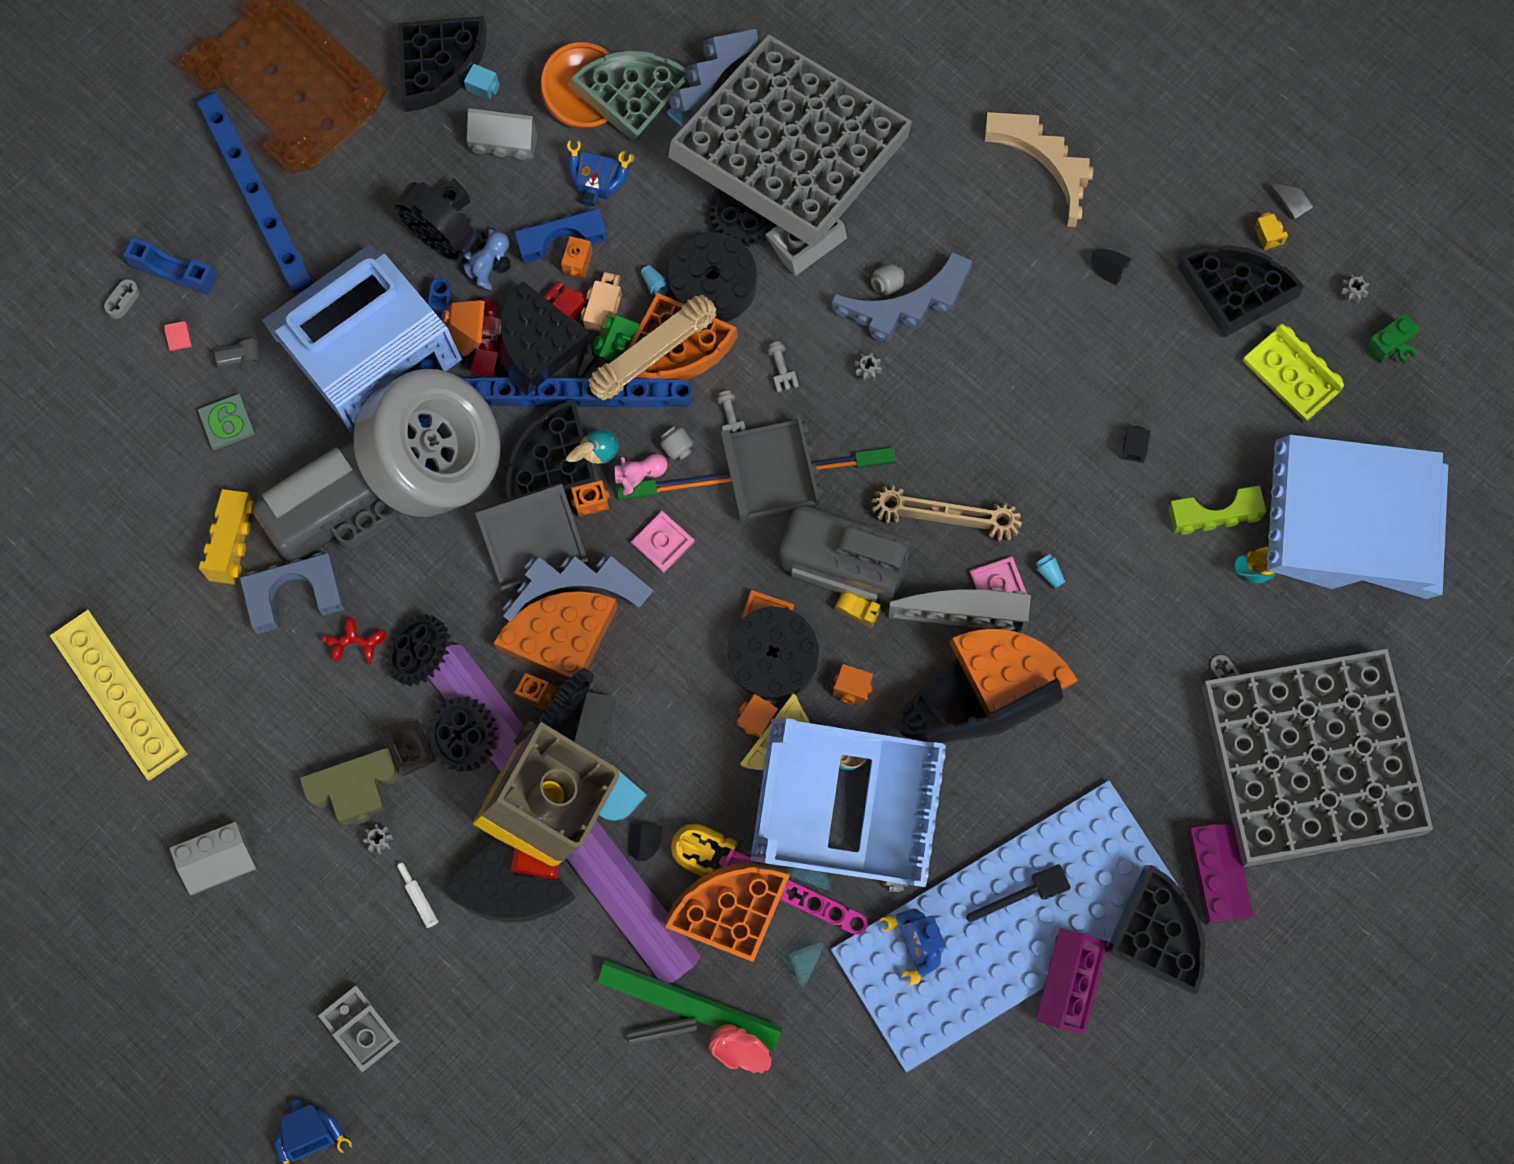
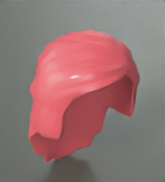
(739, 1049)

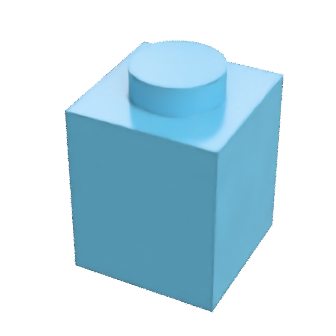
(481, 82)

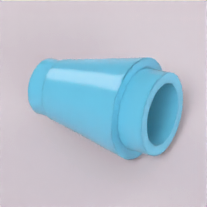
(655, 281)
(1050, 570)

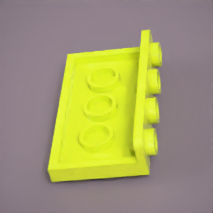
(1294, 372)

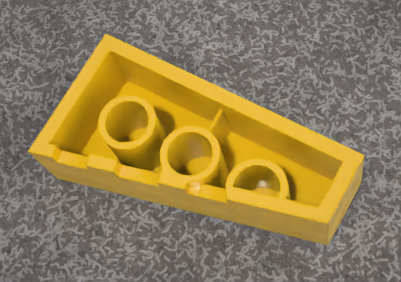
(228, 537)

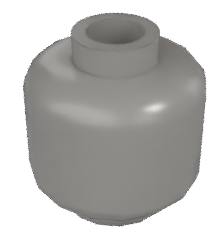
(887, 279)
(676, 443)

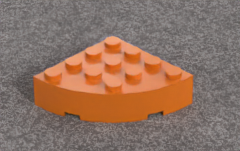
(692, 355)
(558, 632)
(1007, 665)
(730, 907)

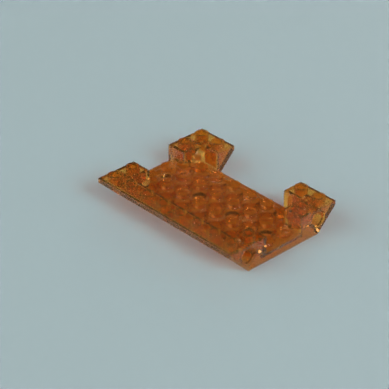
(306, 64)

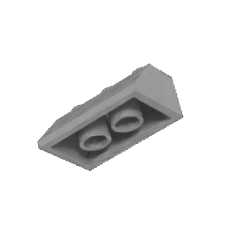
(501, 134)
(799, 255)
(213, 858)

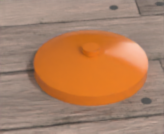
(559, 97)

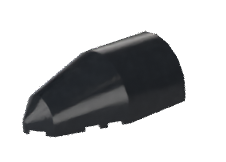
(953, 713)

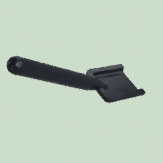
(1046, 882)

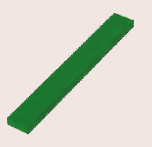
(685, 1002)

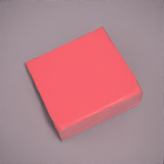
(178, 335)

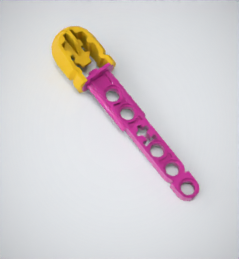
(687, 843)

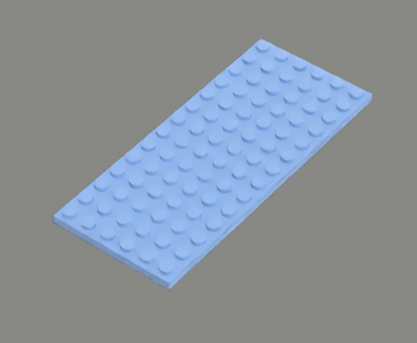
(1007, 953)

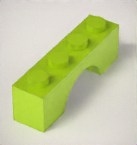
(1189, 515)

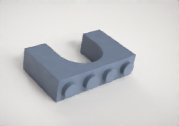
(261, 587)

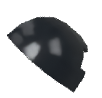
(1109, 264)
(644, 841)

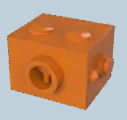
(577, 257)
(590, 498)
(852, 685)
(535, 691)
(756, 716)

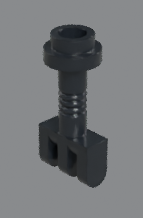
(504, 263)

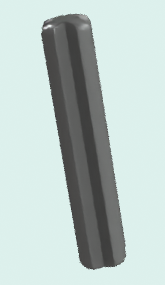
(662, 1030)

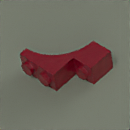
(484, 357)

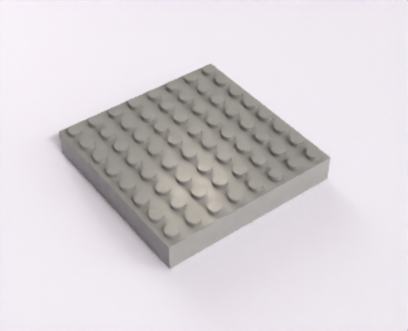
(790, 140)
(1316, 758)

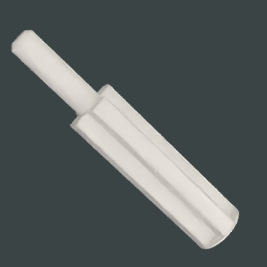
(418, 898)

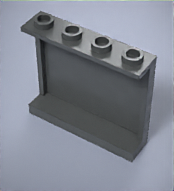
(771, 469)
(528, 528)

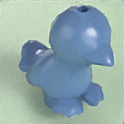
(481, 262)

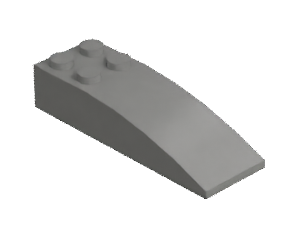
(966, 608)

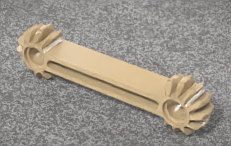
(691, 318)
(946, 513)

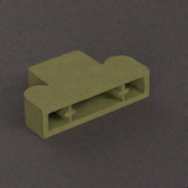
(352, 786)

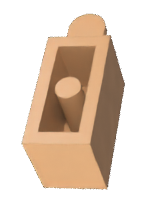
(602, 299)

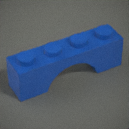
(535, 240)
(154, 261)

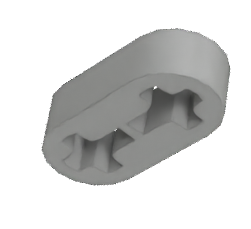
(122, 299)

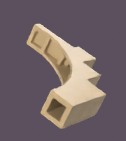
(1026, 134)

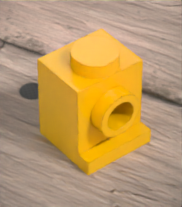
(1270, 231)

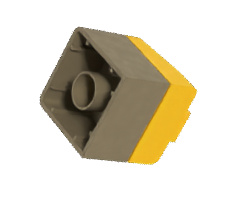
(547, 796)

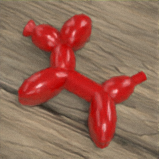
(351, 637)

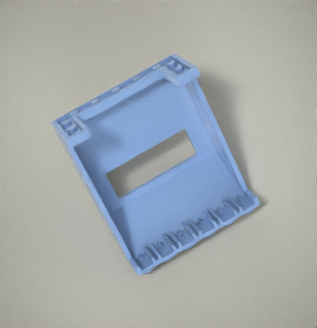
(368, 346)
(801, 792)

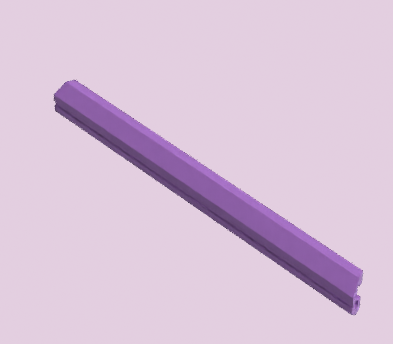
(598, 859)

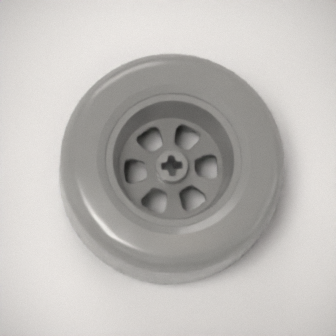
(386, 451)

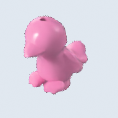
(633, 472)

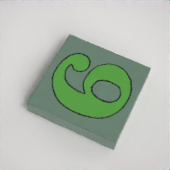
(226, 422)

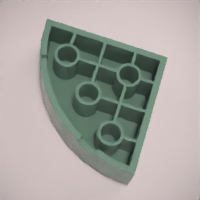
(629, 88)

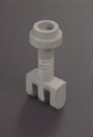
(776, 349)
(726, 399)

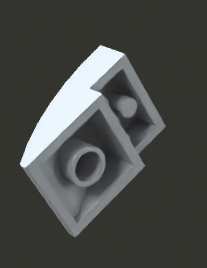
(359, 1028)

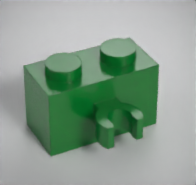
(615, 336)
(1395, 339)

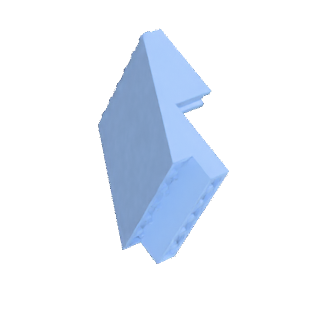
(1358, 515)

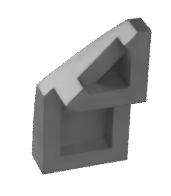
(1292, 199)

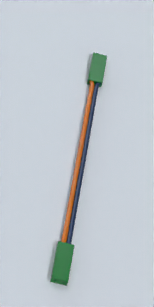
(863, 459)

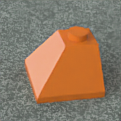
(465, 324)

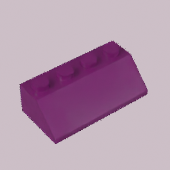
(1219, 873)
(1071, 981)

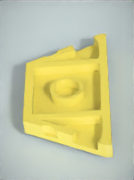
(756, 757)

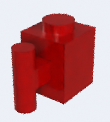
(568, 301)

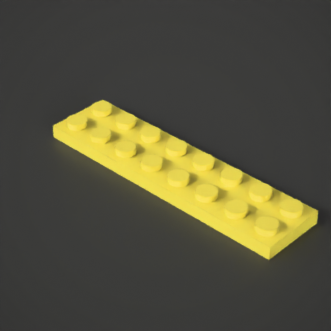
(118, 695)

